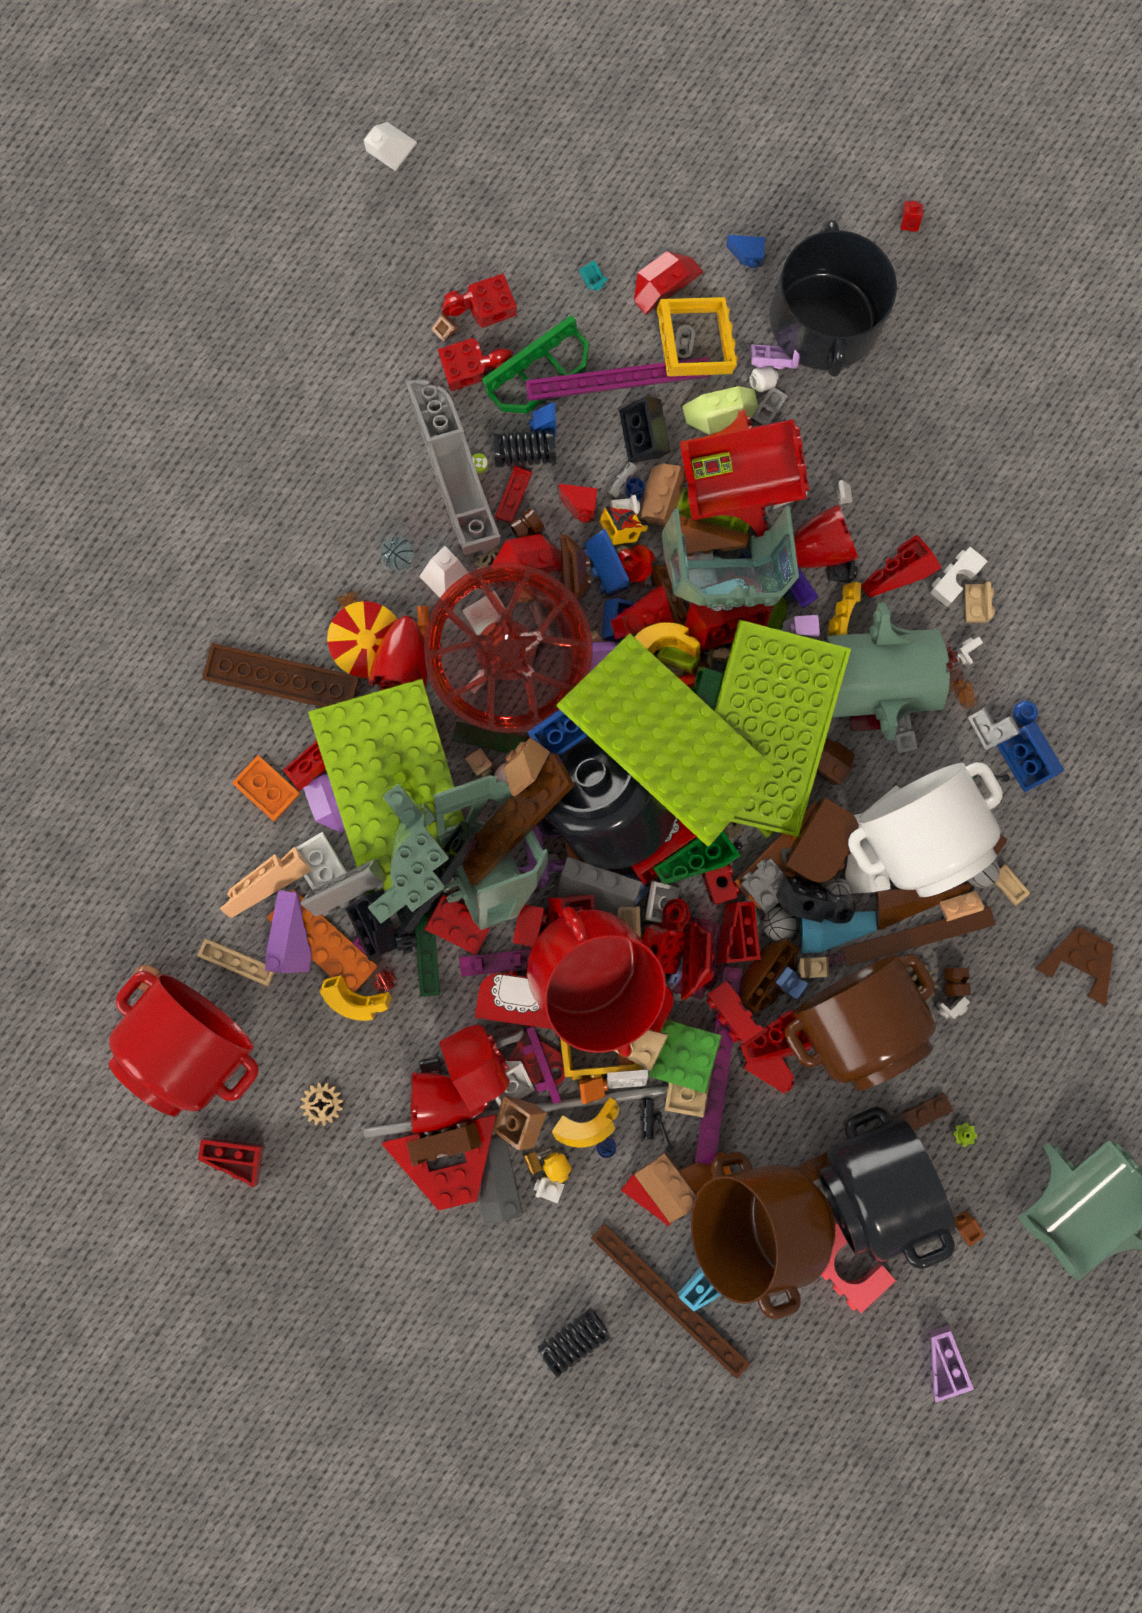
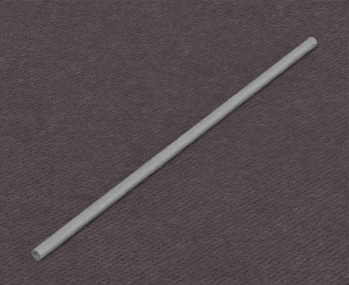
(546, 1106)

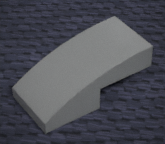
(769, 406)
(905, 736)

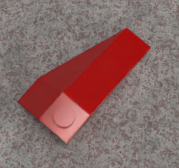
(910, 565)
(771, 1041)

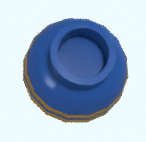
(1024, 712)

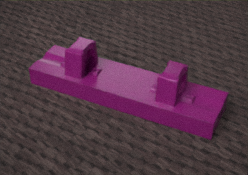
(494, 962)
(549, 1082)

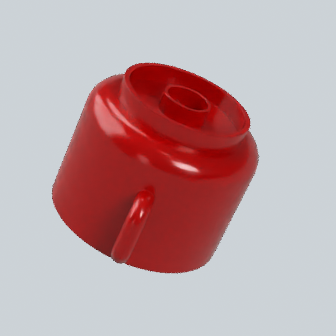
(596, 981)
(177, 1047)

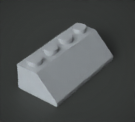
(344, 888)
(608, 888)

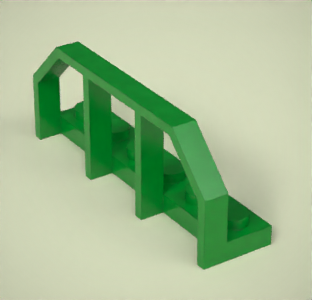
(527, 356)

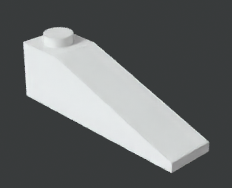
(860, 881)

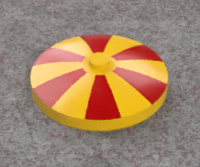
(357, 635)

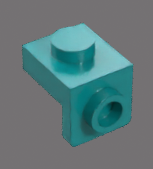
(592, 276)

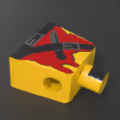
(622, 525)

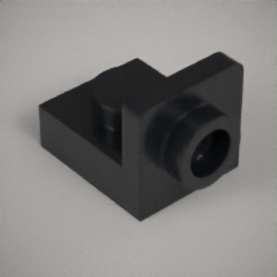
(843, 572)

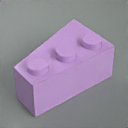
(948, 1367)

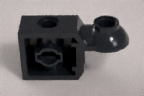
(813, 902)

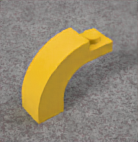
(668, 635)
(350, 1004)
(587, 1133)

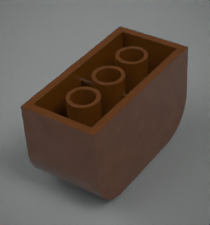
(821, 843)

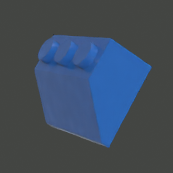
(606, 564)
(557, 733)
(1030, 757)

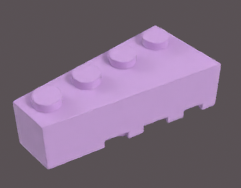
(803, 625)

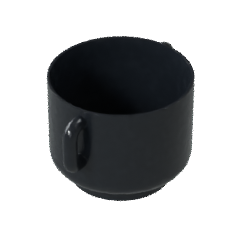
(832, 299)
(607, 812)
(887, 1192)

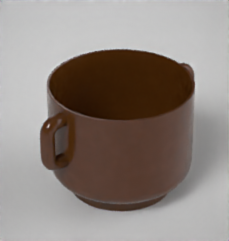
(867, 1023)
(761, 1233)

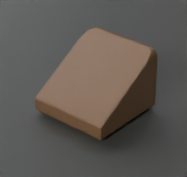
(444, 327)

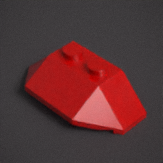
(663, 279)
(531, 551)
(696, 959)

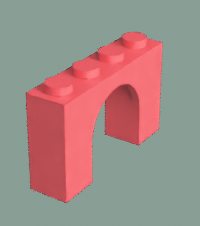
(860, 1292)

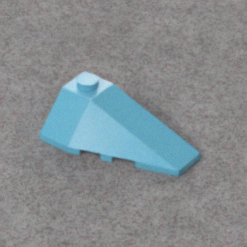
(819, 937)

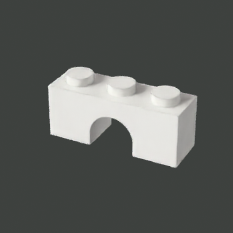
(947, 588)

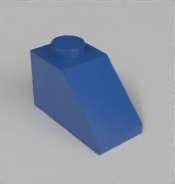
(747, 249)
(544, 419)

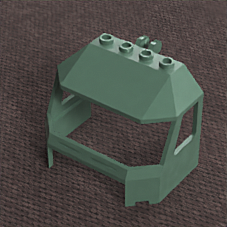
(504, 889)

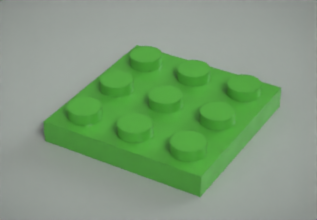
(686, 1056)

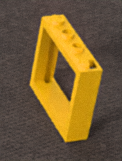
(696, 305)
(594, 1072)

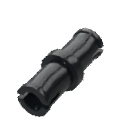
(647, 1118)

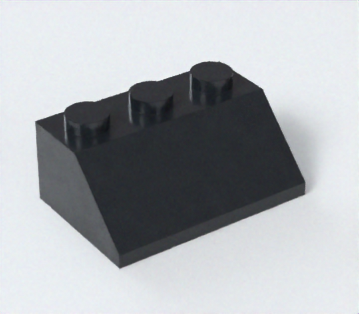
(644, 430)

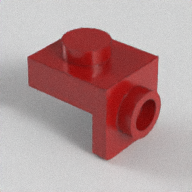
(912, 216)

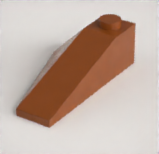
(708, 536)

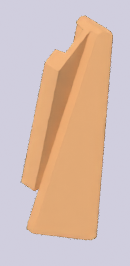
(265, 881)

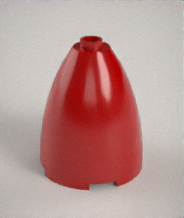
(824, 541)
(399, 656)
(437, 1103)

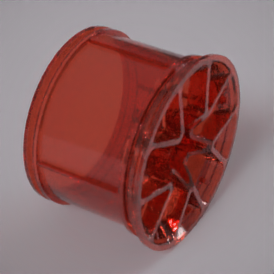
(507, 647)

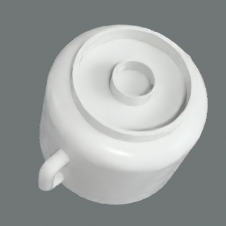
(932, 830)

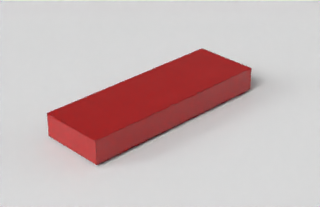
(513, 494)
(637, 1192)

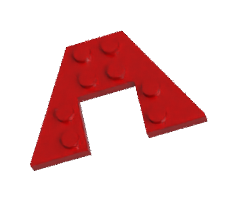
(450, 1184)

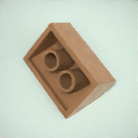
(661, 494)
(667, 1186)

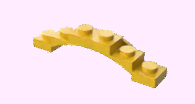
(839, 623)

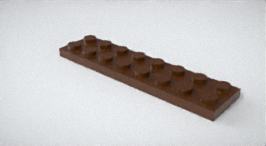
(278, 677)
(517, 819)

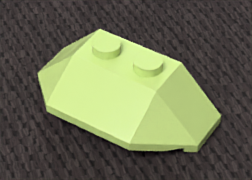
(719, 409)

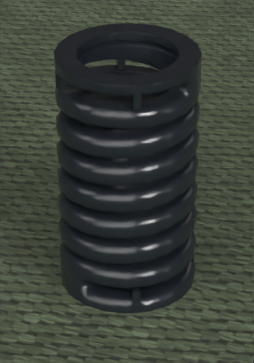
(524, 448)
(580, 1349)

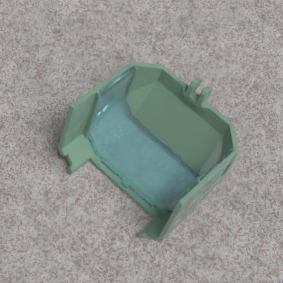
(734, 581)

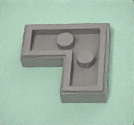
(991, 733)

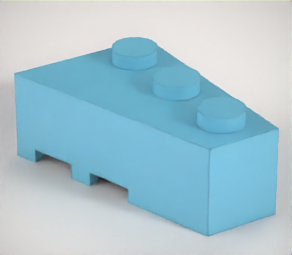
(698, 1291)

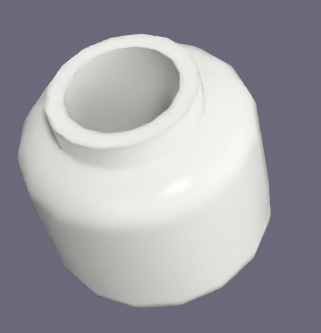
(763, 378)

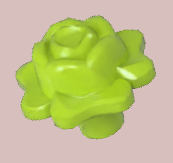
(965, 1134)

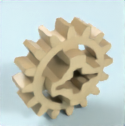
(321, 1094)

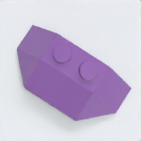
(323, 802)

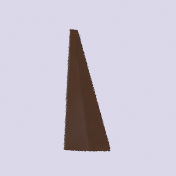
(902, 904)

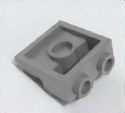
(763, 884)

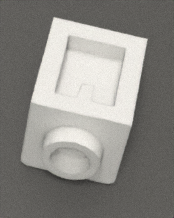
(630, 503)
(548, 1189)

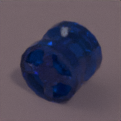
(634, 484)
(606, 1148)

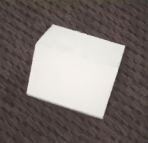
(658, 896)

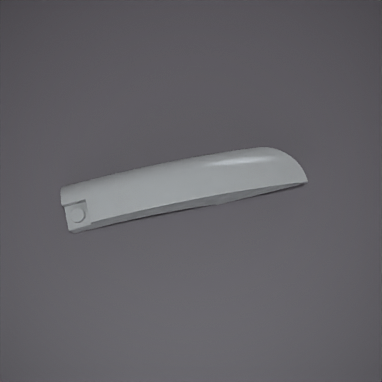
(453, 467)

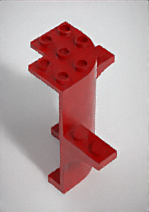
(765, 467)

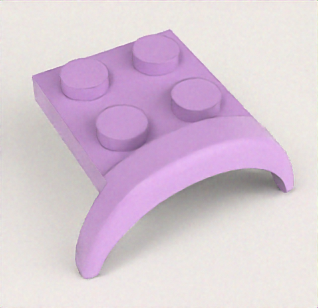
(772, 356)

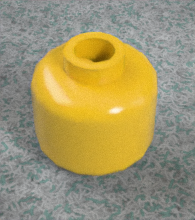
(557, 1167)

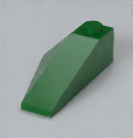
(697, 859)

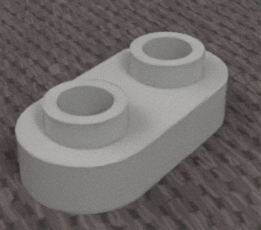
(684, 344)
(507, 1034)

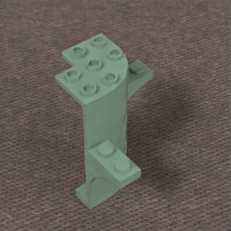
(892, 672)
(413, 858)
(1089, 1208)

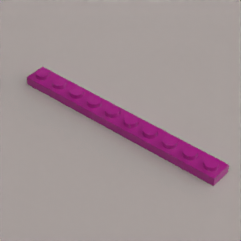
(605, 380)
(711, 1123)

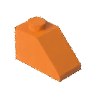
(592, 1088)

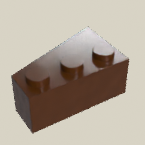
(444, 1143)

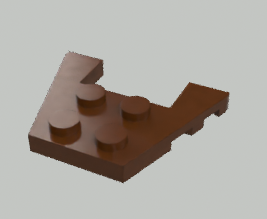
(1086, 954)

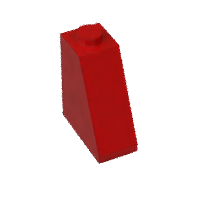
(773, 1073)

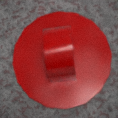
(637, 562)

